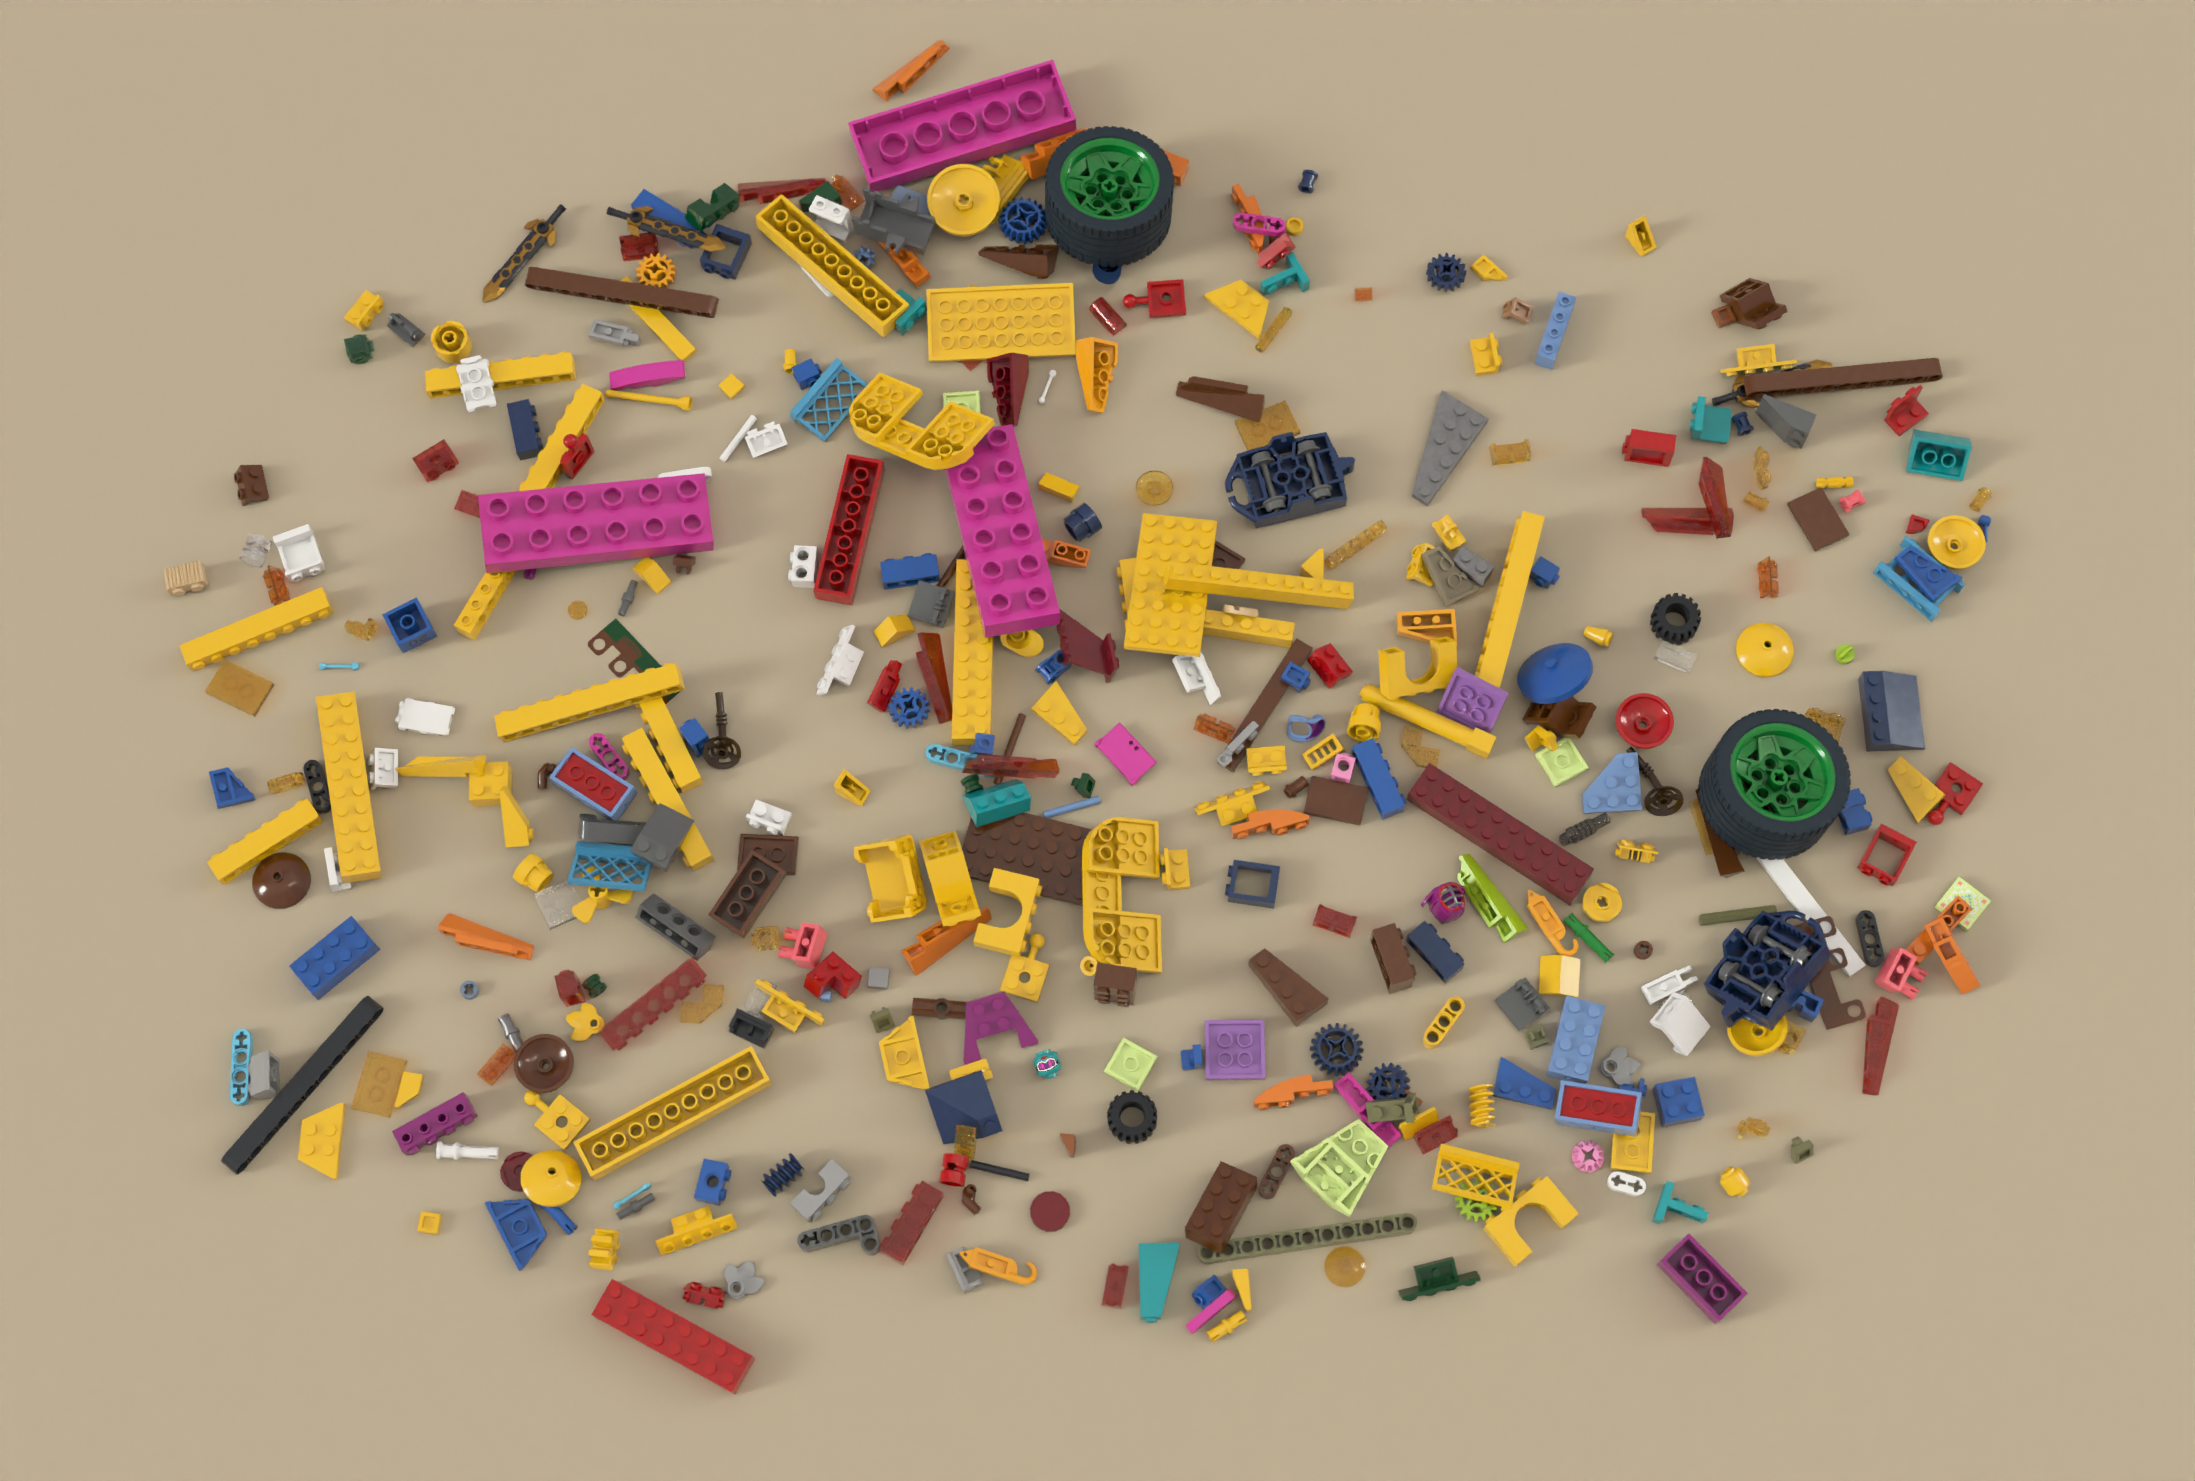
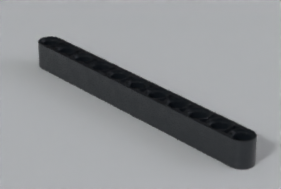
(302, 1085)

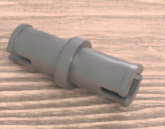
(511, 1032)

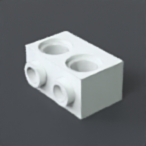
(806, 566)

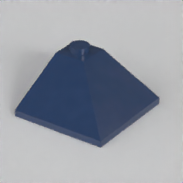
(964, 1103)

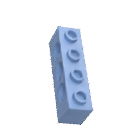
(1555, 330)

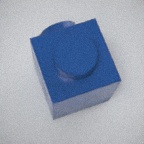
(806, 373)
(1544, 573)

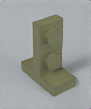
(1393, 1109)

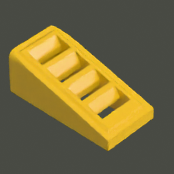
(1332, 738)
(1241, 1280)

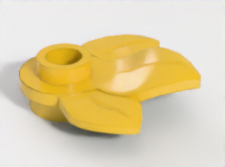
(582, 1022)

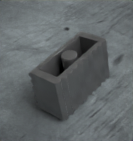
(1473, 566)

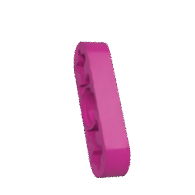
(1262, 231)
(610, 749)
(1210, 1311)

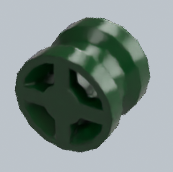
(971, 783)
(594, 985)

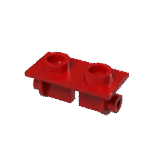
(712, 1295)

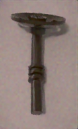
(724, 742)
(1662, 792)

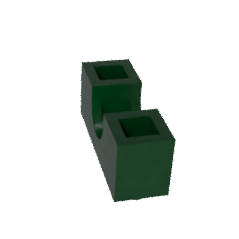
(722, 202)

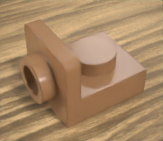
(1518, 310)

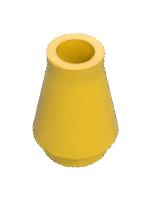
(1599, 635)

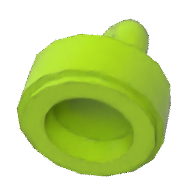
(1844, 654)

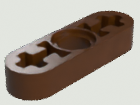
(1278, 1155)

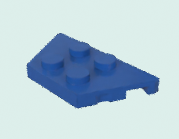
(518, 1228)

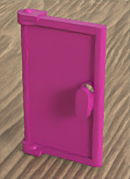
(1127, 757)

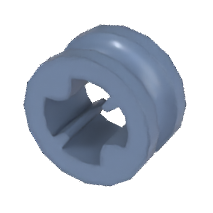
(475, 989)

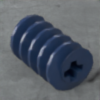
(782, 1174)

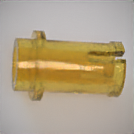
(1983, 495)
(1756, 501)

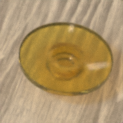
(1154, 480)
(1340, 1276)

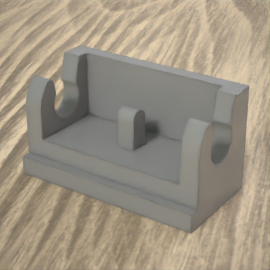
(968, 1278)

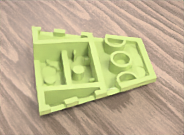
(1341, 1165)

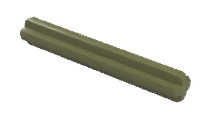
(1734, 915)

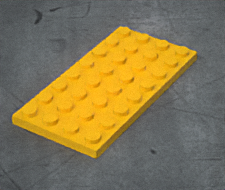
(999, 321)
(1161, 617)

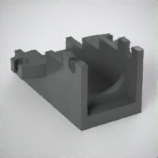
(894, 222)

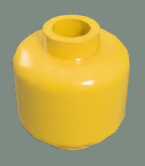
(1734, 1181)

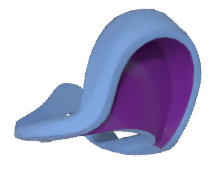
(1316, 725)

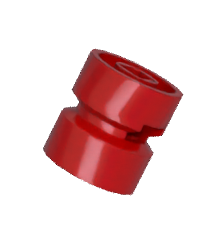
(950, 1176)

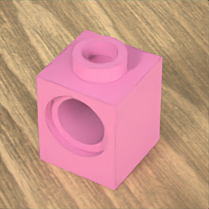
(1339, 775)

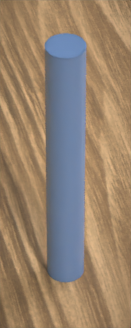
(1071, 807)

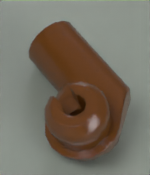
(543, 774)
(968, 1199)

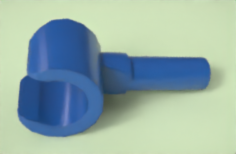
(1984, 521)

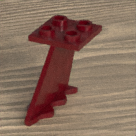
(1087, 649)

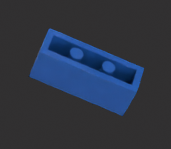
(909, 571)

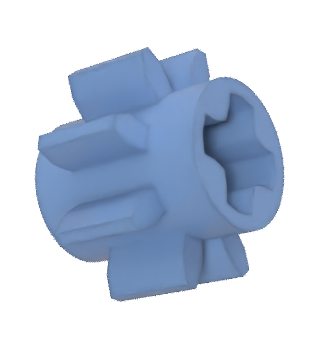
(867, 253)

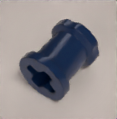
(1308, 180)
(1742, 423)

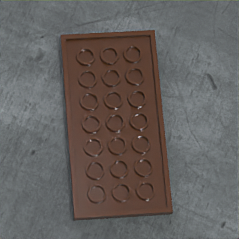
(1029, 848)

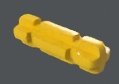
(1834, 482)

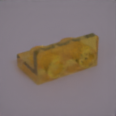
(1832, 722)

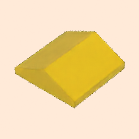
(1559, 976)

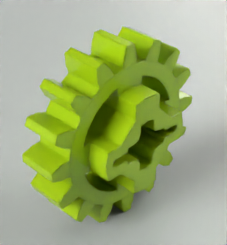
(1482, 1207)

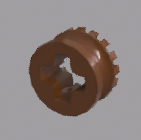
(1644, 944)

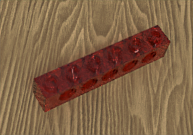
(609, 1031)

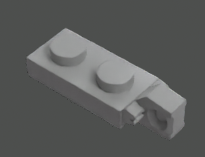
(613, 334)
(1236, 745)

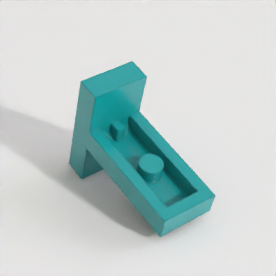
(1286, 277)
(1677, 1206)

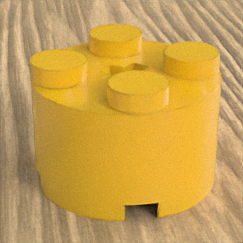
(451, 342)

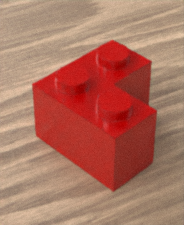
(832, 973)

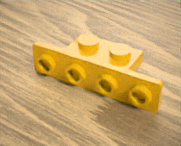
(1757, 357)
(1234, 806)
(784, 1010)
(695, 1228)

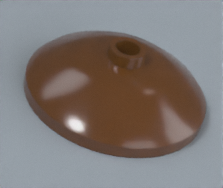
(289, 888)
(535, 1054)

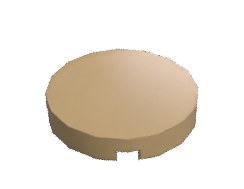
(1240, 610)

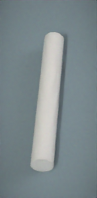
(737, 439)

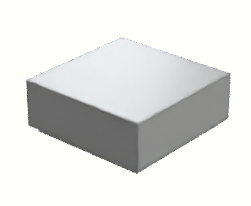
(878, 978)

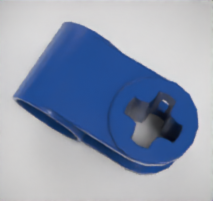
(1051, 668)

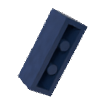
(525, 429)
(1435, 951)

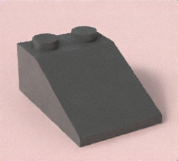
(1786, 420)
(662, 837)

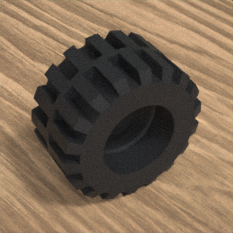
(1679, 605)
(1125, 1101)

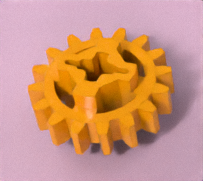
(653, 270)

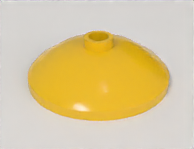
(1960, 533)
(1760, 659)
(1745, 1038)
(551, 1189)

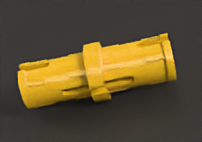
(1226, 1326)

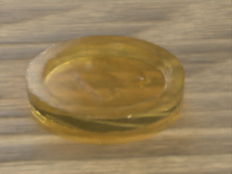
(577, 610)

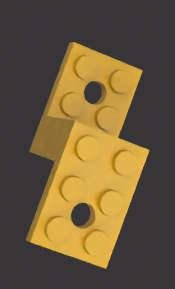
(949, 878)

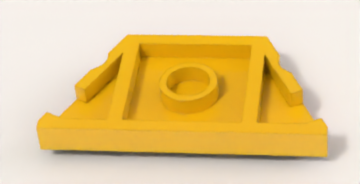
(1241, 304)
(904, 1057)
(322, 1140)

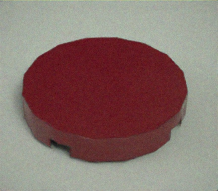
(512, 1168)
(1050, 1211)

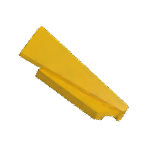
(442, 766)

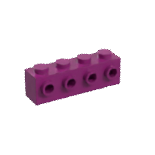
(434, 1124)

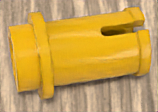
(790, 360)

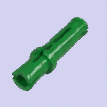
(1588, 937)

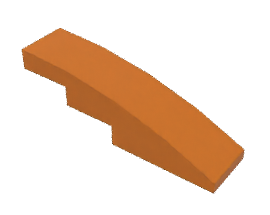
(908, 264)

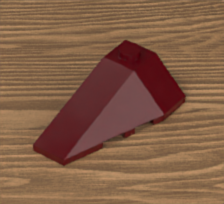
(1009, 379)

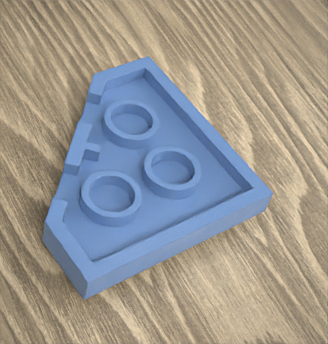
(1615, 787)

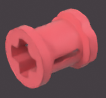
(1852, 501)

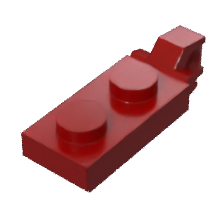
(885, 686)

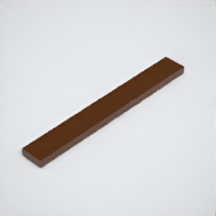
(1270, 697)

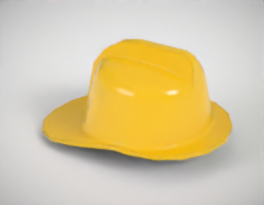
(1024, 643)

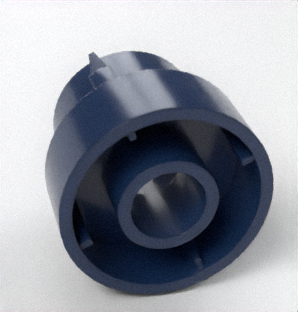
(1082, 522)

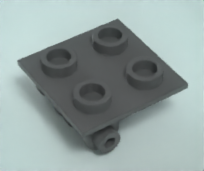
(931, 604)
(1522, 1004)

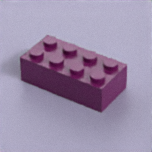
(1702, 1279)

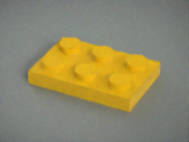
(1635, 1153)

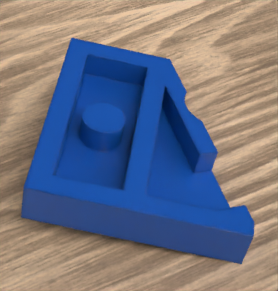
(229, 789)

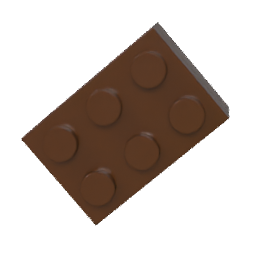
(1393, 958)
(1115, 984)

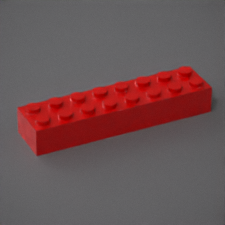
(849, 529)
(673, 1336)

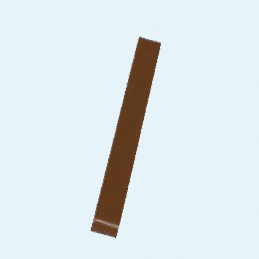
(621, 292)
(1843, 378)

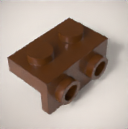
(251, 484)

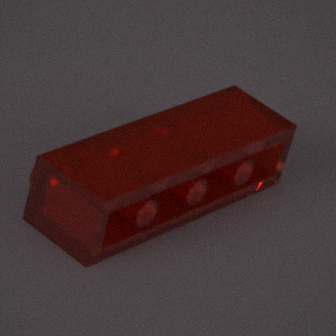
(912, 1222)

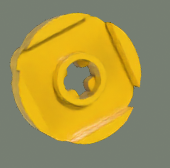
(1612, 899)

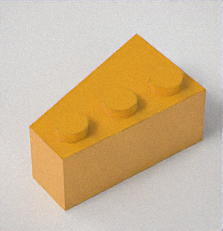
(1427, 624)

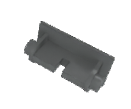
(405, 329)

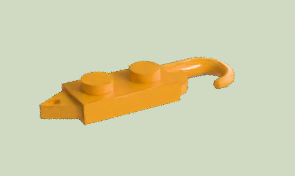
(1549, 922)
(997, 1265)

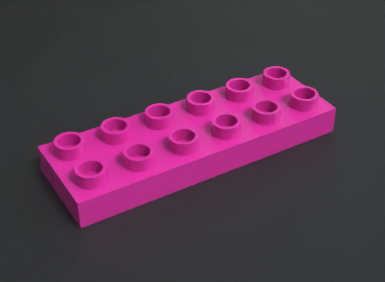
(962, 126)
(595, 523)
(1002, 537)

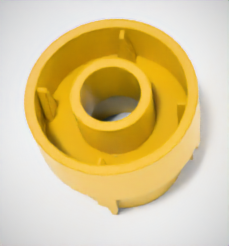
(1364, 722)
(533, 873)

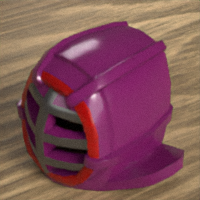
(1446, 905)

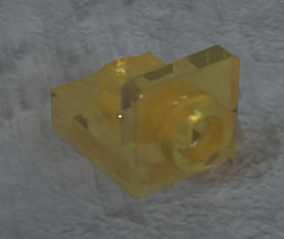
(360, 630)

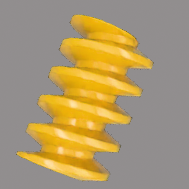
(1481, 1106)

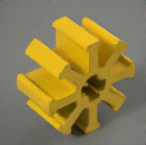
(604, 1249)

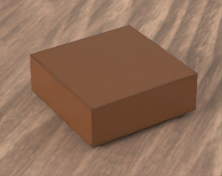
(1723, 316)

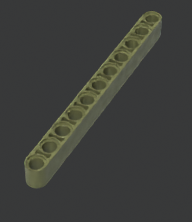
(1316, 1233)

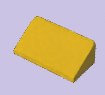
(1058, 487)
(1422, 1121)

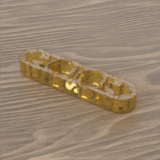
(1355, 544)

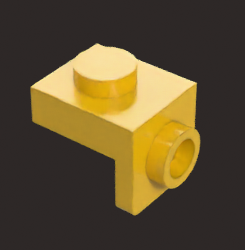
(1541, 737)

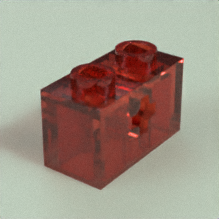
(439, 452)
(569, 988)

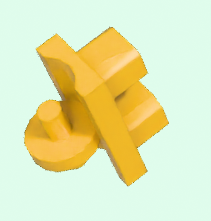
(1449, 533)

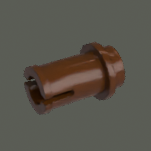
(1294, 788)

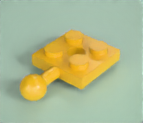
(1020, 965)
(548, 1121)

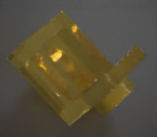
(1756, 1126)

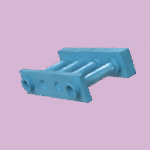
(1912, 595)

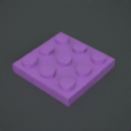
(1472, 701)
(1234, 1050)

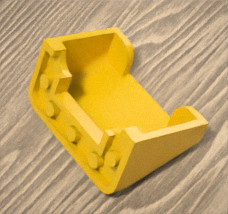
(893, 878)

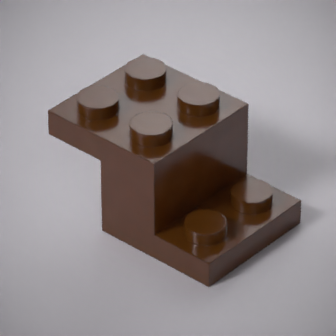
(1753, 303)
(1563, 718)

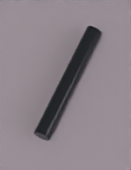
(999, 1170)

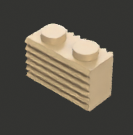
(185, 578)

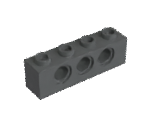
(675, 926)

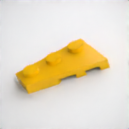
(1060, 714)
(1915, 788)

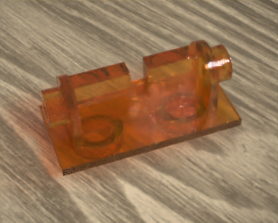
(849, 195)
(1767, 570)
(275, 578)
(1206, 725)
(497, 1064)

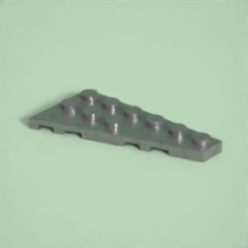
(1450, 436)

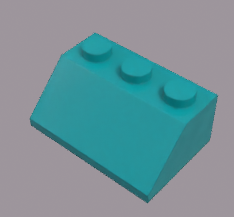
(1938, 455)
(997, 802)

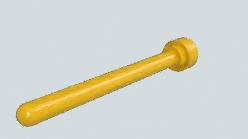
(684, 402)

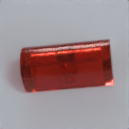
(1107, 316)

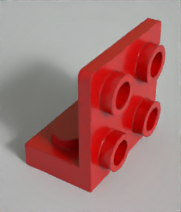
(1906, 411)

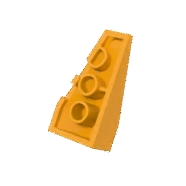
(1095, 365)

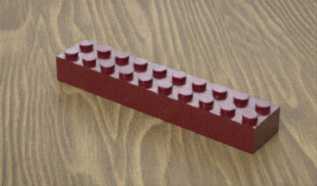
(1499, 834)

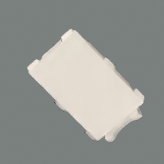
(476, 383)
(424, 717)

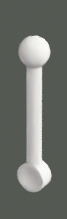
(1052, 373)

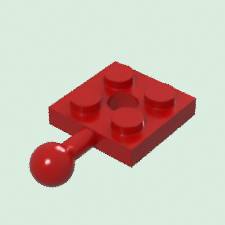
(1157, 306)
(578, 454)
(1956, 801)

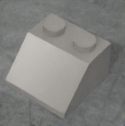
(264, 1076)

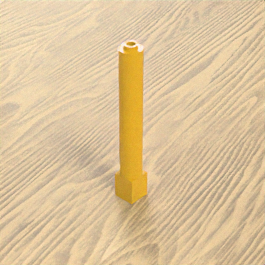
(1475, 740)

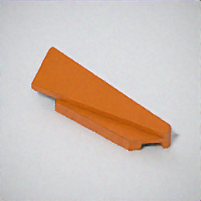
(911, 72)
(1037, 162)
(482, 938)
(939, 940)

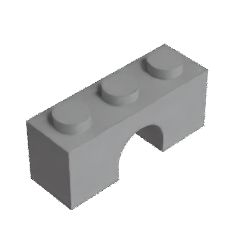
(811, 1205)

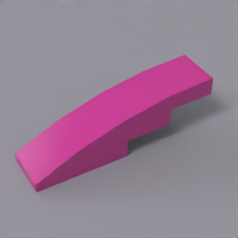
(647, 374)
(1356, 1098)

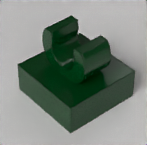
(1084, 785)

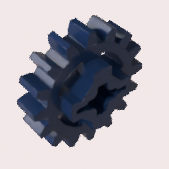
(1446, 273)
(1380, 1090)

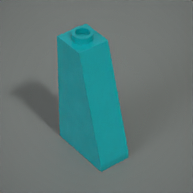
(1155, 1273)

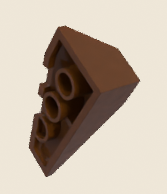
(1032, 261)

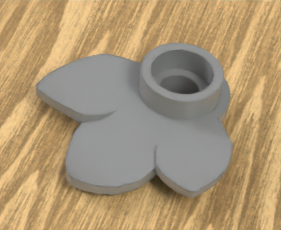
(1622, 1066)
(742, 1277)

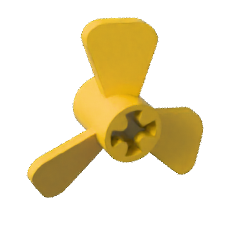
(585, 909)

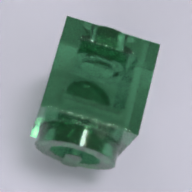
(359, 349)

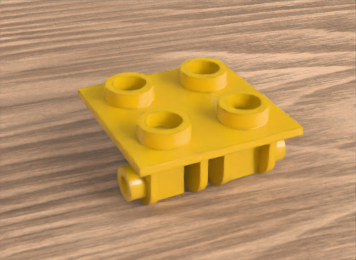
(1645, 848)

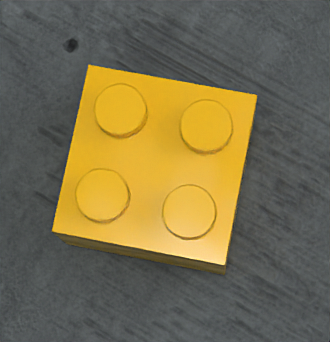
(485, 786)

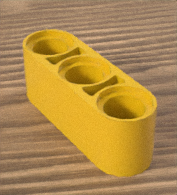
(1447, 1014)

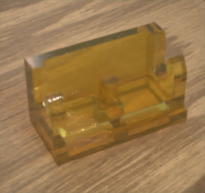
(1510, 453)

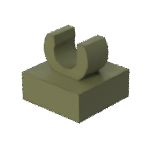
(882, 1020)
(1536, 1036)
(1801, 1150)

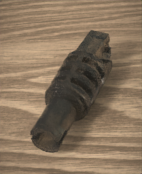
(1583, 829)

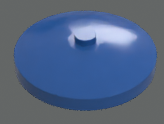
(1555, 673)

